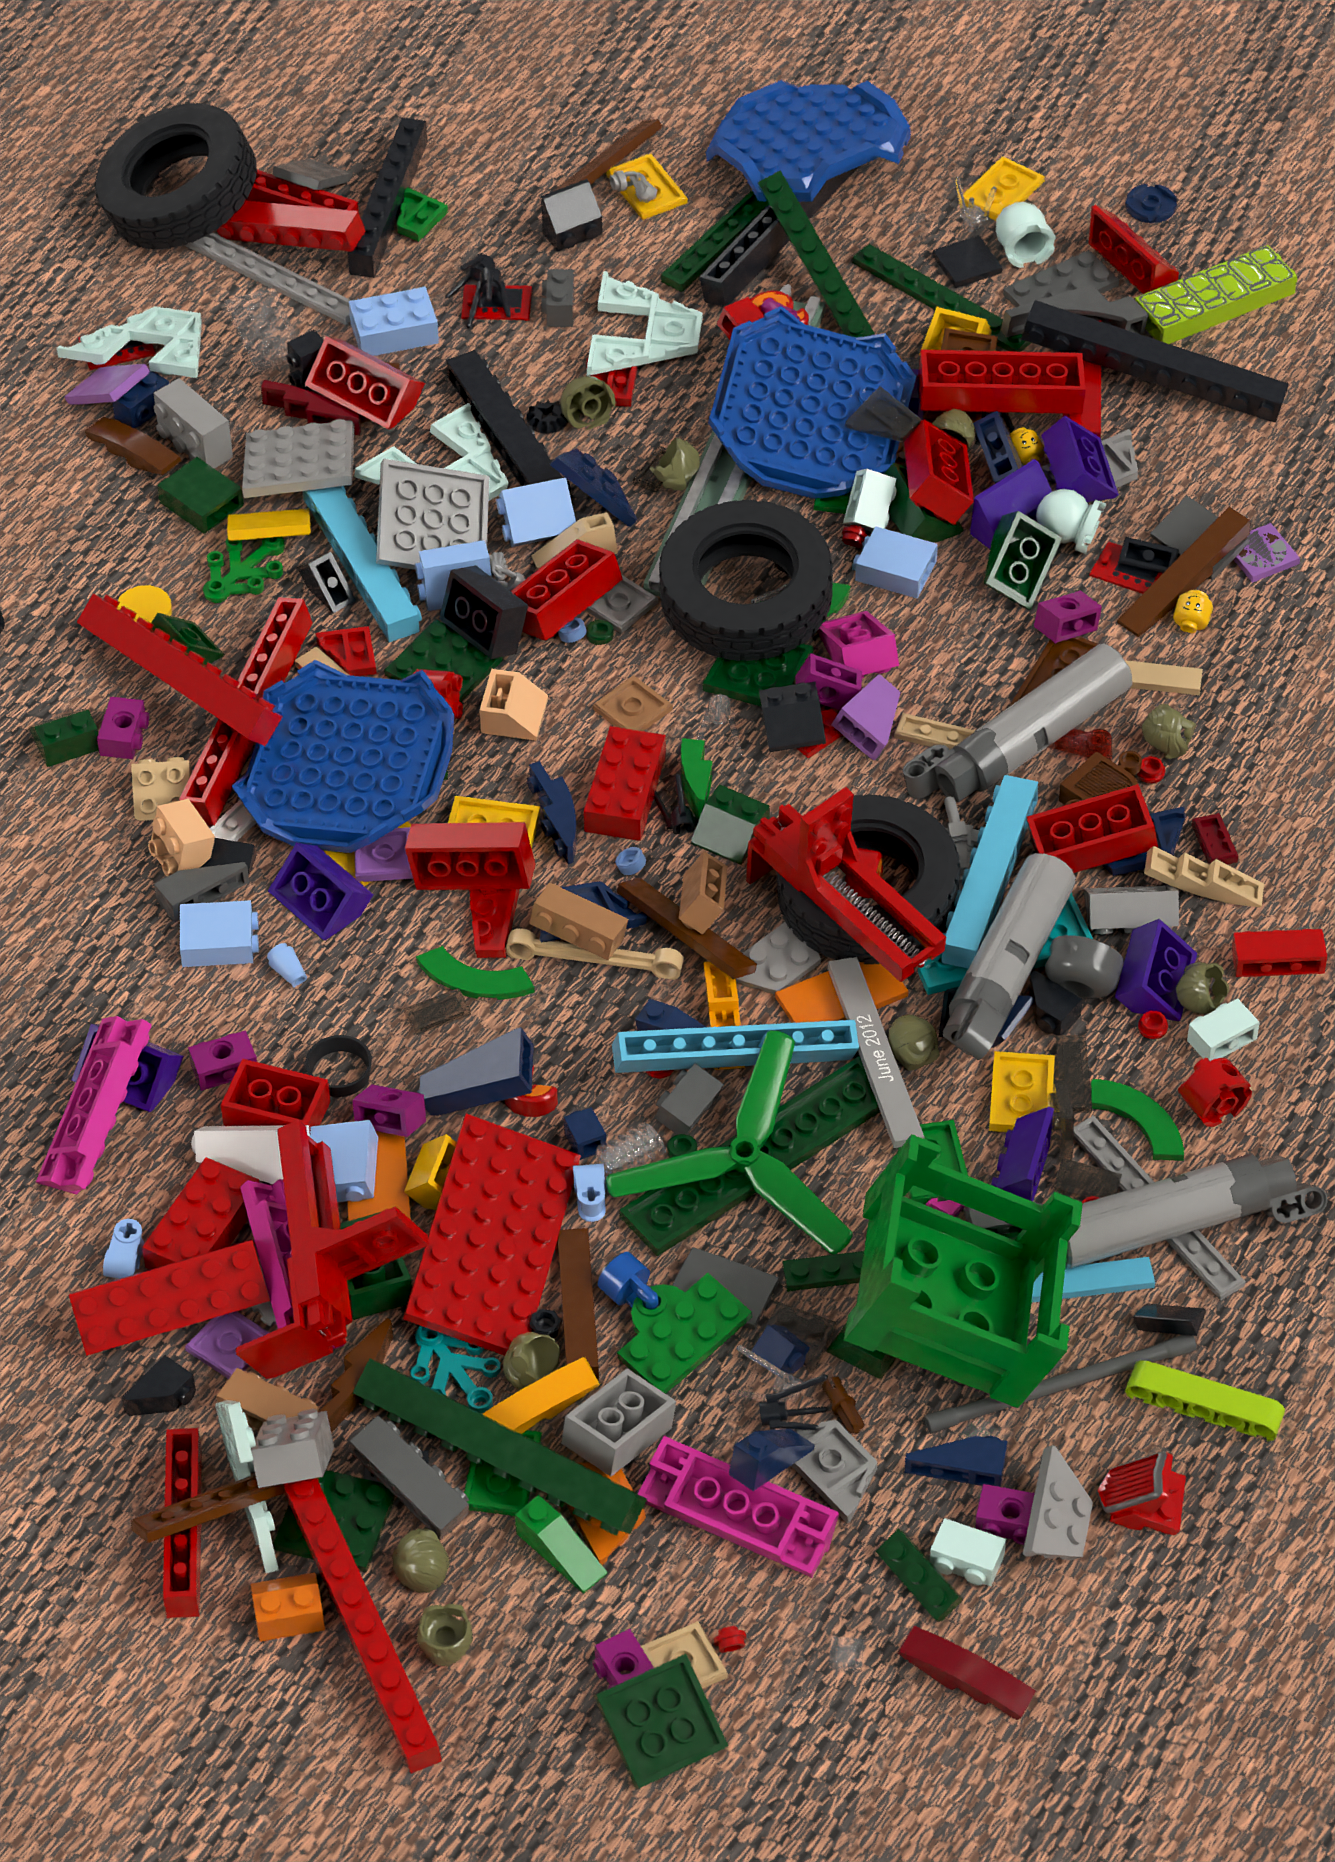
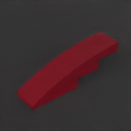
(307, 404)
(967, 1671)

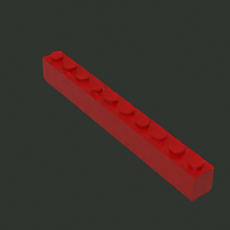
(179, 669)
(226, 748)
(363, 1624)

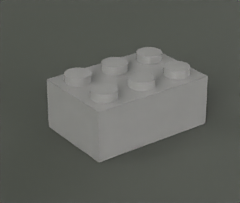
(192, 424)
(618, 1422)
(292, 1448)

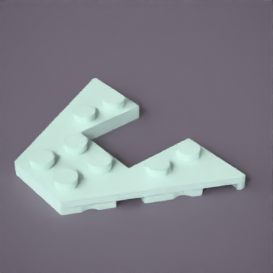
(170, 327)
(670, 332)
(463, 436)
(238, 1442)

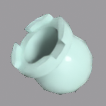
(1024, 234)
(1070, 517)

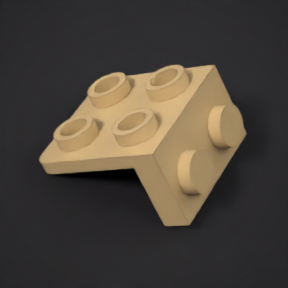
(157, 784)

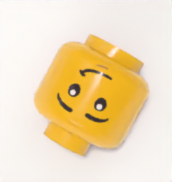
(1027, 445)
(1193, 611)

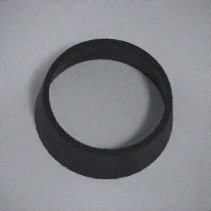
(336, 1044)

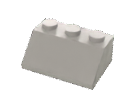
(1130, 907)

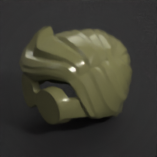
(958, 425)
(677, 465)
(1163, 731)
(1194, 987)
(913, 1042)
(530, 1359)
(420, 1561)
(442, 1635)

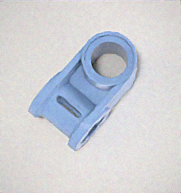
(590, 1191)
(124, 1250)

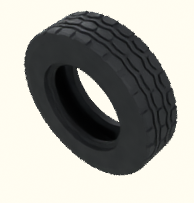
(196, 206)
(746, 629)
(899, 832)

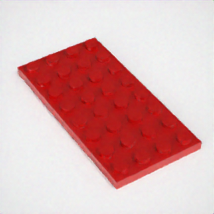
(492, 1236)

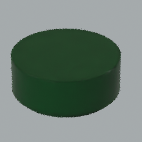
(599, 632)
(680, 1145)

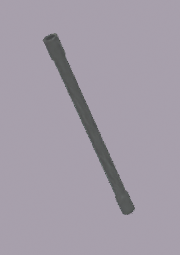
(1167, 1349)

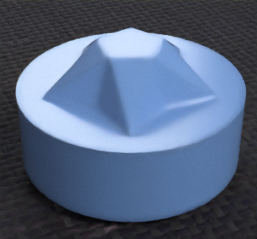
(572, 631)
(630, 861)

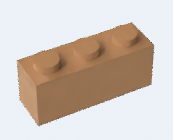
(703, 893)
(578, 921)
(261, 1399)

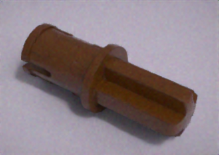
(843, 1405)

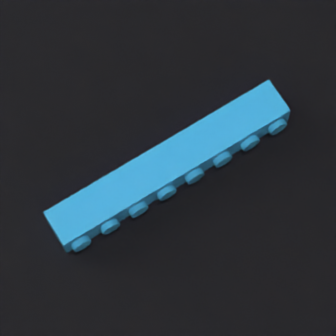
(357, 552)
(990, 869)
(730, 1045)

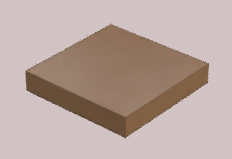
(632, 705)

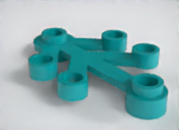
(453, 1365)

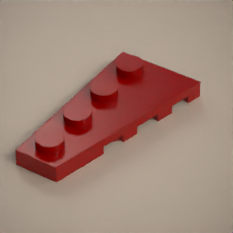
(492, 920)

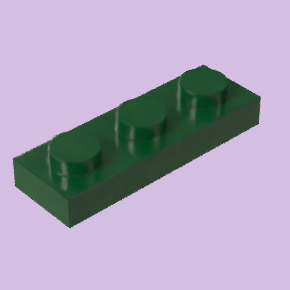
(919, 1575)

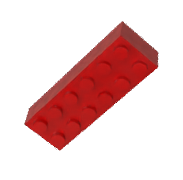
(1001, 381)
(169, 1297)

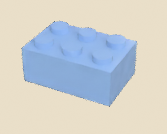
(394, 321)

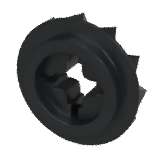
(549, 424)

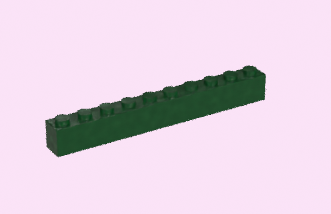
(499, 1446)

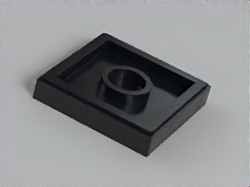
(967, 261)

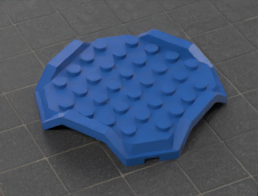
(809, 133)
(789, 399)
(347, 757)

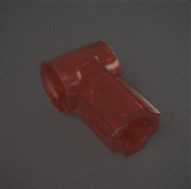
(1086, 743)

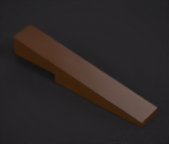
(1187, 571)
(577, 1297)

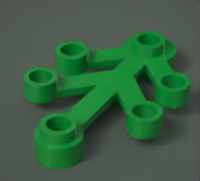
(220, 588)

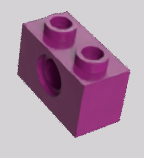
(1067, 616)
(834, 681)
(122, 728)
(218, 1059)
(390, 1109)
(1000, 1502)
(620, 1654)

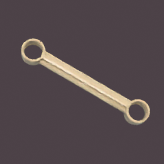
(655, 962)

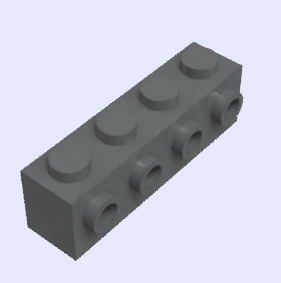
(409, 1477)

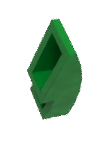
(695, 774)

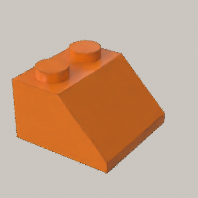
(287, 1607)

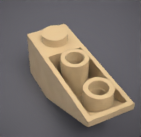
(593, 529)

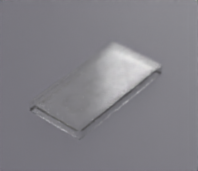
(262, 328)

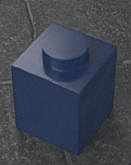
(584, 1132)
(781, 1348)

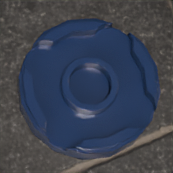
(1157, 208)

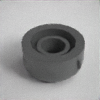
(1083, 966)

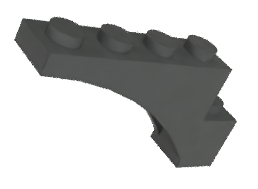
(1086, 302)

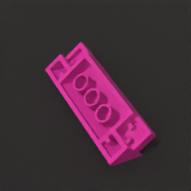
(94, 1104)
(270, 1230)
(762, 1520)

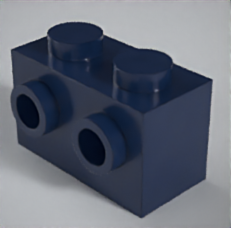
(138, 403)

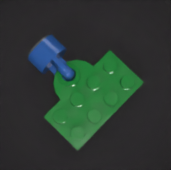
(671, 1325)

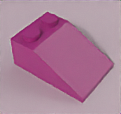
(860, 643)

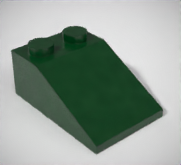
(1020, 558)
(378, 1288)

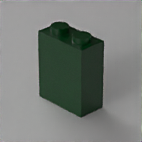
(200, 495)

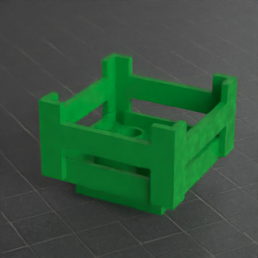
(956, 1291)

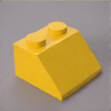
(954, 320)
(430, 1171)

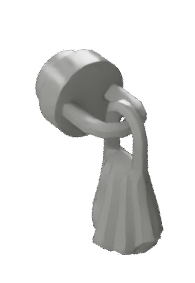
(643, 188)
(500, 568)

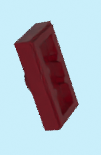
(1214, 839)

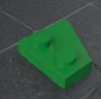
(419, 214)

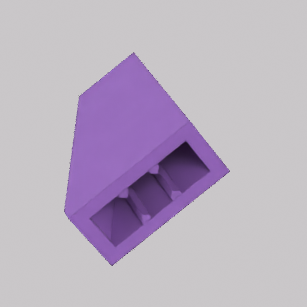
(869, 717)

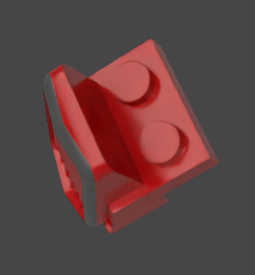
(1144, 1494)

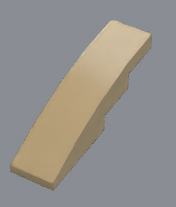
(1206, 880)

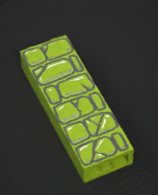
(1217, 294)

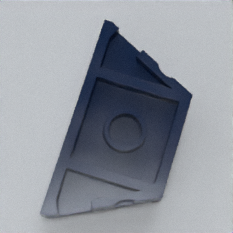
(595, 482)
(1167, 828)
(603, 896)

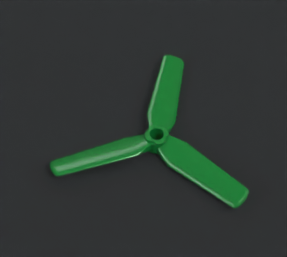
(766, 1174)

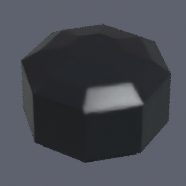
(545, 1323)

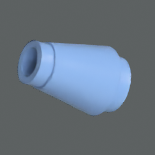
(286, 963)

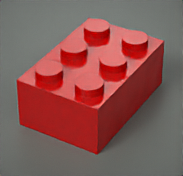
(274, 1097)

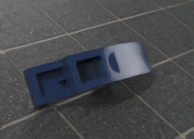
(557, 809)

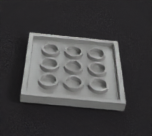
(298, 458)
(428, 510)

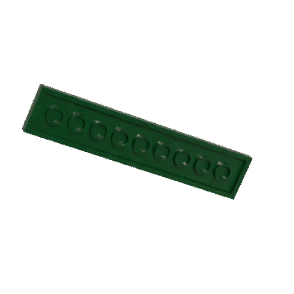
(799, 1132)

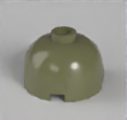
(589, 397)

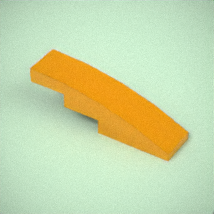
(721, 1000)
(545, 1397)

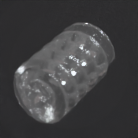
(630, 1148)

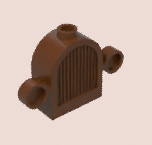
(1100, 776)

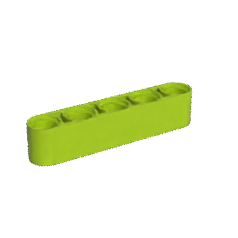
(1206, 1399)

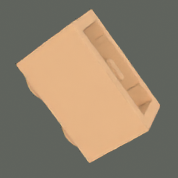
(512, 706)
(180, 837)

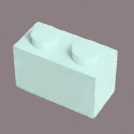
(870, 500)
(1223, 1030)
(967, 1552)

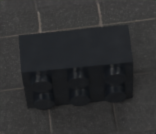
(483, 612)

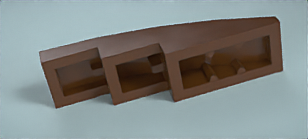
(137, 447)
(343, 1399)

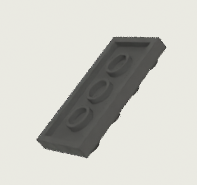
(1062, 277)

